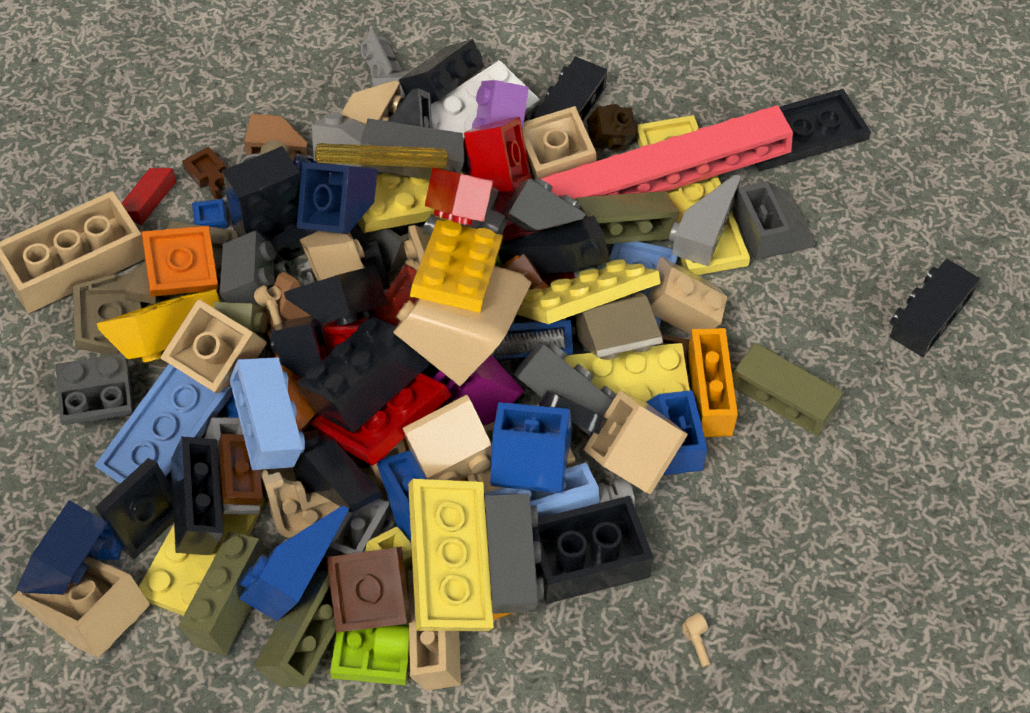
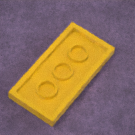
(457, 266)

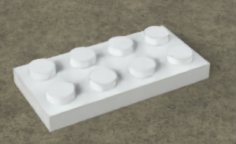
(459, 107)

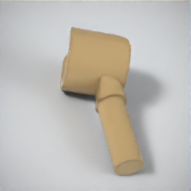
(268, 298)
(696, 626)

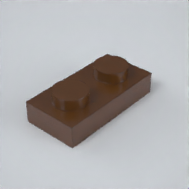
(239, 481)

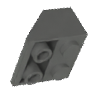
(538, 208)
(770, 220)
(247, 265)
(94, 389)

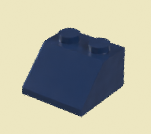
(334, 196)
(63, 551)

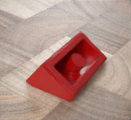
(148, 193)

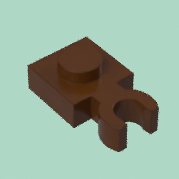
(206, 169)

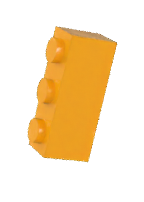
(712, 381)

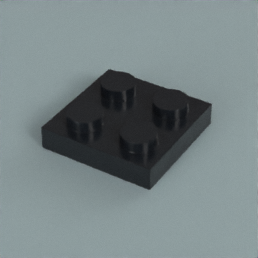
(139, 508)

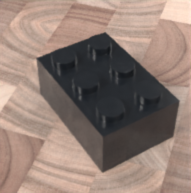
(263, 194)
(361, 375)
(591, 549)

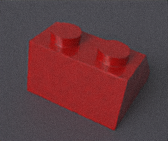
(498, 153)

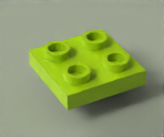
(372, 655)

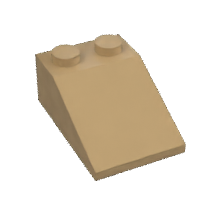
(93, 611)

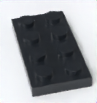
(820, 126)

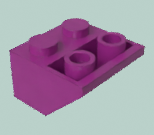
(485, 388)

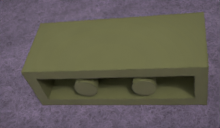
(631, 216)
(786, 389)
(216, 610)
(300, 636)

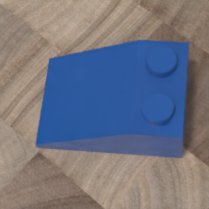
(282, 576)

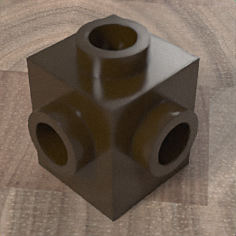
(612, 127)

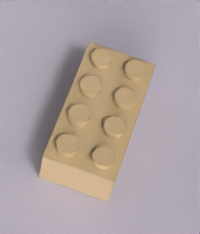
(70, 250)

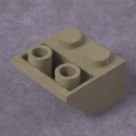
(618, 327)

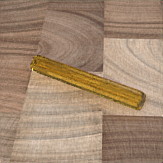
(381, 155)

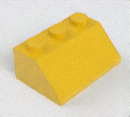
(151, 328)

